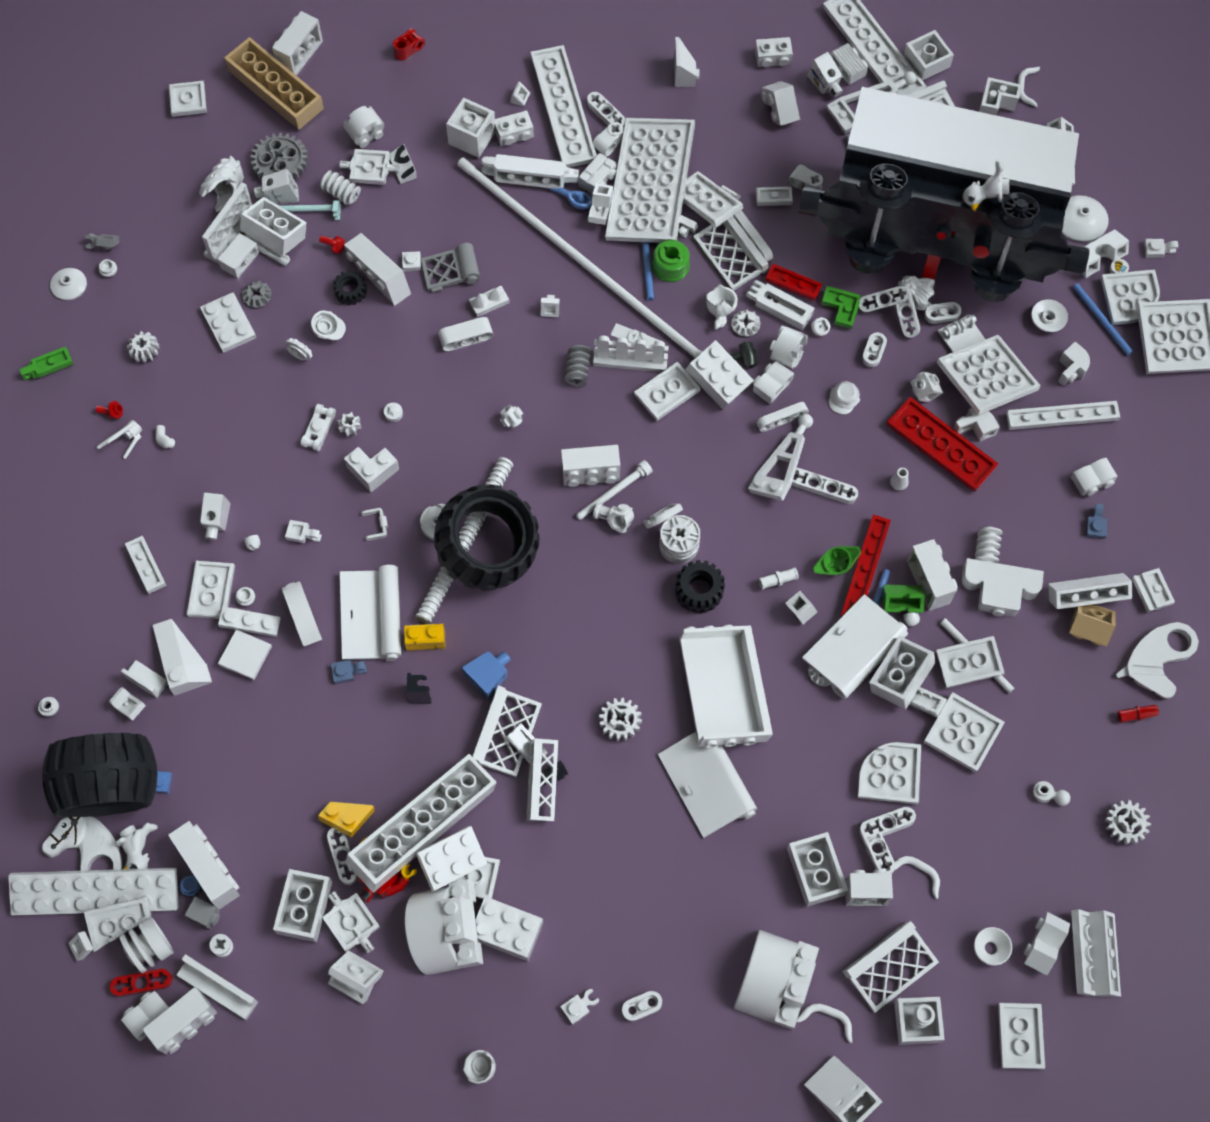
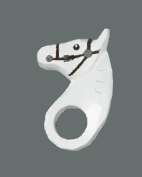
(87, 835)

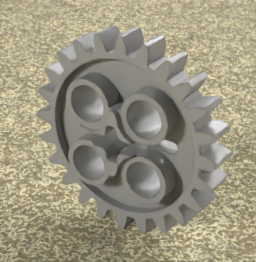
(279, 157)

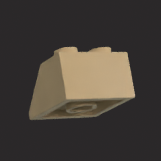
(1093, 624)

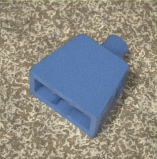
(487, 672)

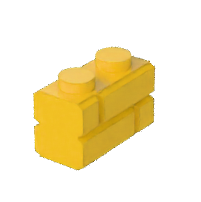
(424, 637)

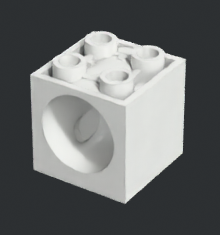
(471, 127)

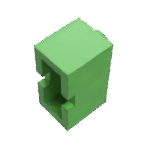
(903, 598)

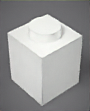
(801, 607)

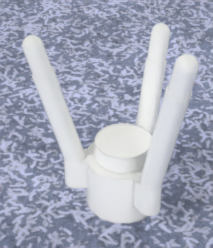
(130, 431)

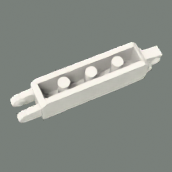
(529, 171)

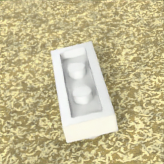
(145, 564)
(249, 621)

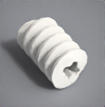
(340, 188)
(988, 544)

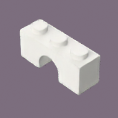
(1110, 245)

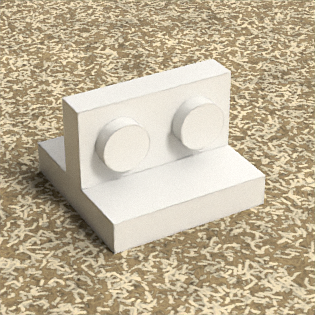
(354, 976)

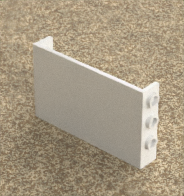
(725, 686)

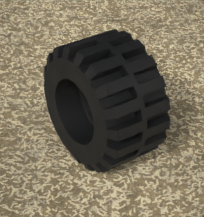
(703, 572)

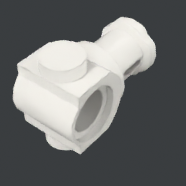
(613, 516)

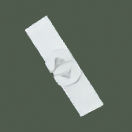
(631, 335)

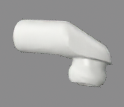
(163, 440)

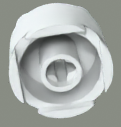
(364, 126)
(788, 347)

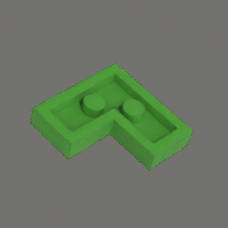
(845, 302)

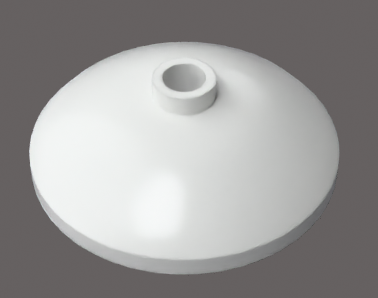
(1084, 226)

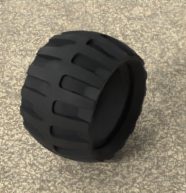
(507, 507)
(99, 775)

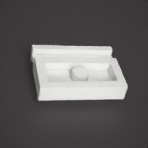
(1153, 590)

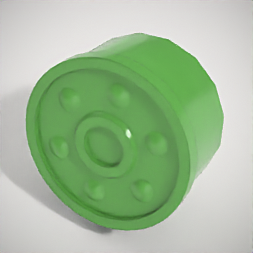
(671, 261)

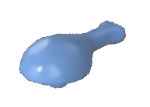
(576, 198)

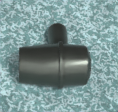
(747, 354)

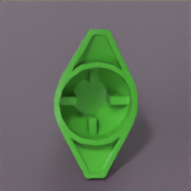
(837, 560)

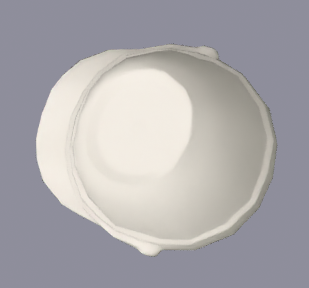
(327, 325)
(844, 397)

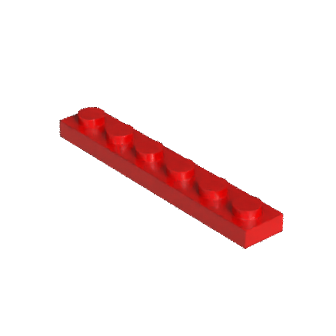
(867, 561)

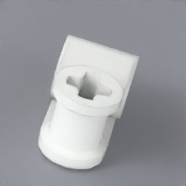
(609, 138)
(803, 176)

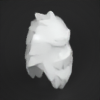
(223, 180)

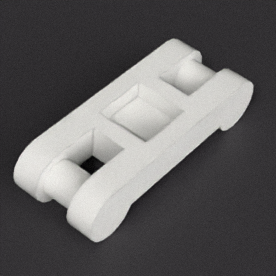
(318, 427)

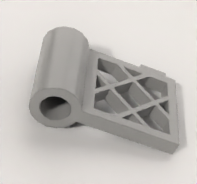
(465, 268)

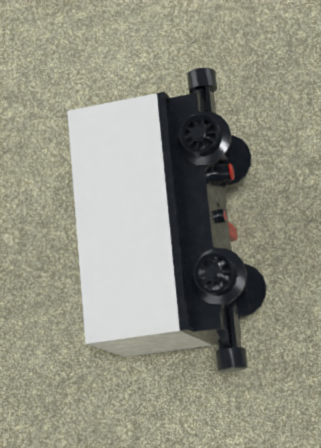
(908, 182)

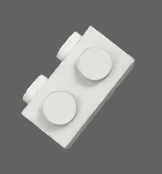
(773, 52)
(514, 128)

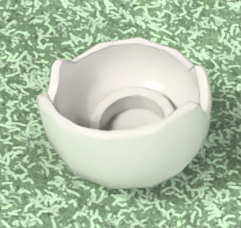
(479, 1067)

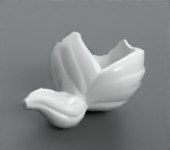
(721, 303)

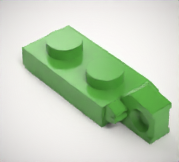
(47, 364)

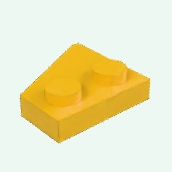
(346, 816)

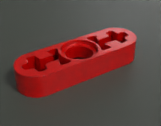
(156, 974)

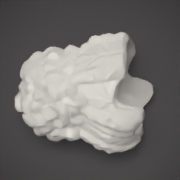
(920, 289)

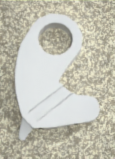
(1153, 651)

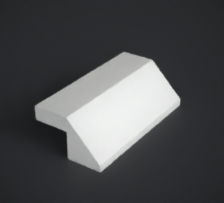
(1095, 953)

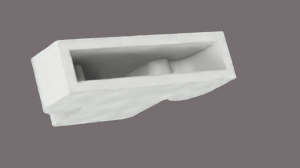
(1001, 585)

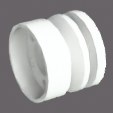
(679, 549)
(144, 946)

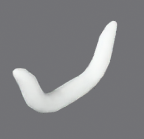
(1021, 79)
(922, 866)
(829, 1011)

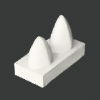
(489, 301)

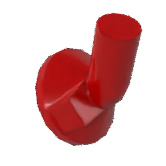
(337, 243)
(113, 411)

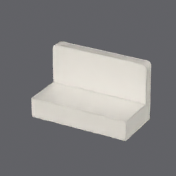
(145, 678)

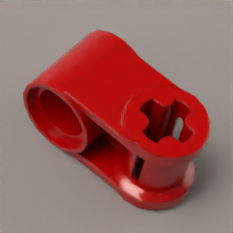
(407, 44)

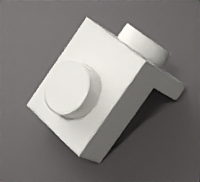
(126, 703)

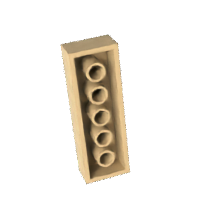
(274, 83)

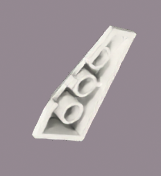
(181, 662)

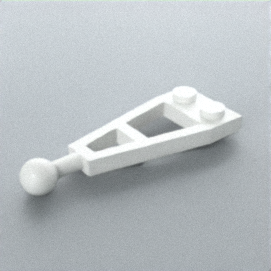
(842, 113)
(774, 487)

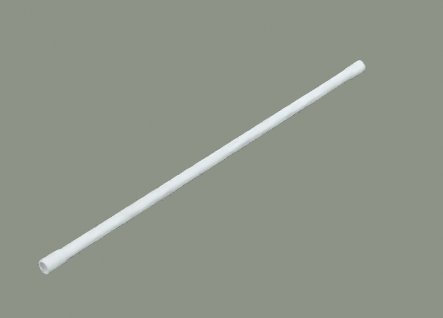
(471, 170)

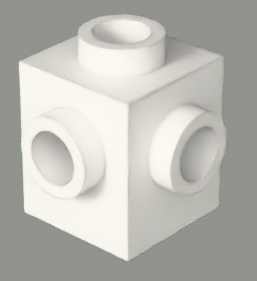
(926, 386)

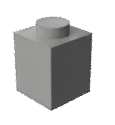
(203, 913)

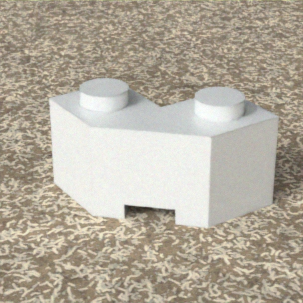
(1046, 943)

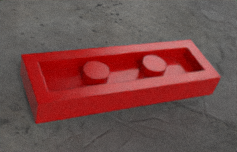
(793, 282)

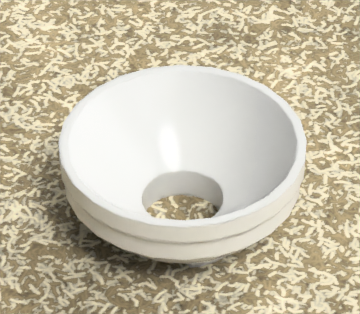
(999, 939)

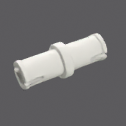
(778, 578)

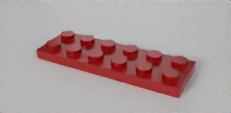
(942, 444)

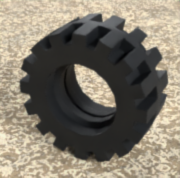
(349, 278)

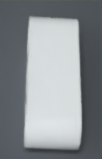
(465, 334)

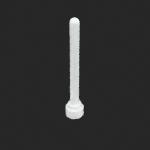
(642, 470)

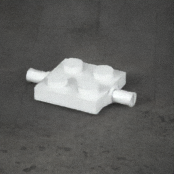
(369, 166)
(351, 922)

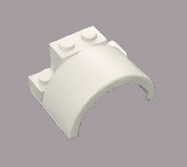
(437, 922)
(776, 976)

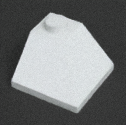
(684, 66)

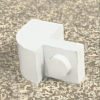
(600, 204)
(1076, 362)
(982, 425)

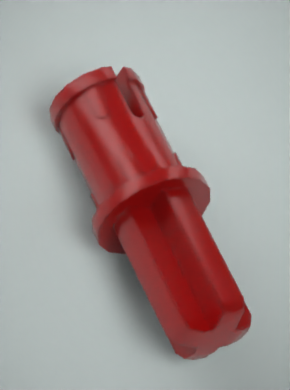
(1138, 713)

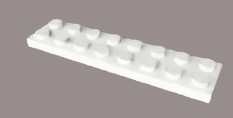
(871, 43)
(563, 106)
(83, 890)

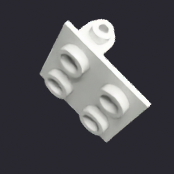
(961, 333)

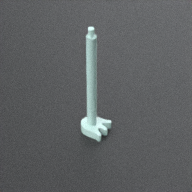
(336, 208)

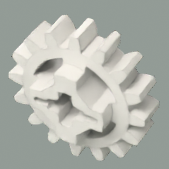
(625, 713)
(1120, 826)

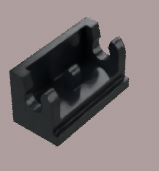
(415, 693)

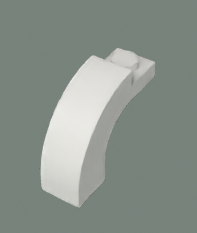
(301, 613)

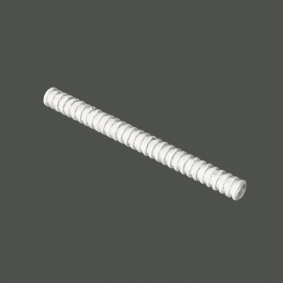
(466, 536)

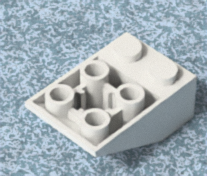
(842, 1092)

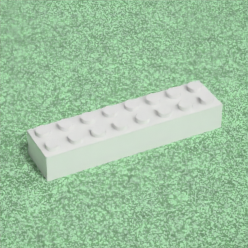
(420, 823)

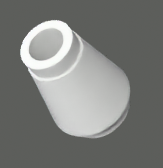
(900, 479)

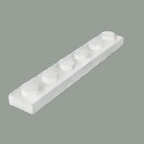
(1063, 415)

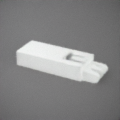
(787, 309)

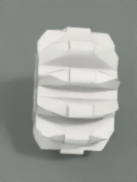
(143, 347)

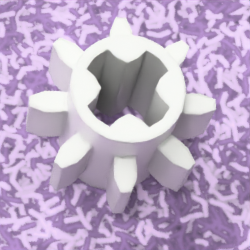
(511, 416)
(354, 424)

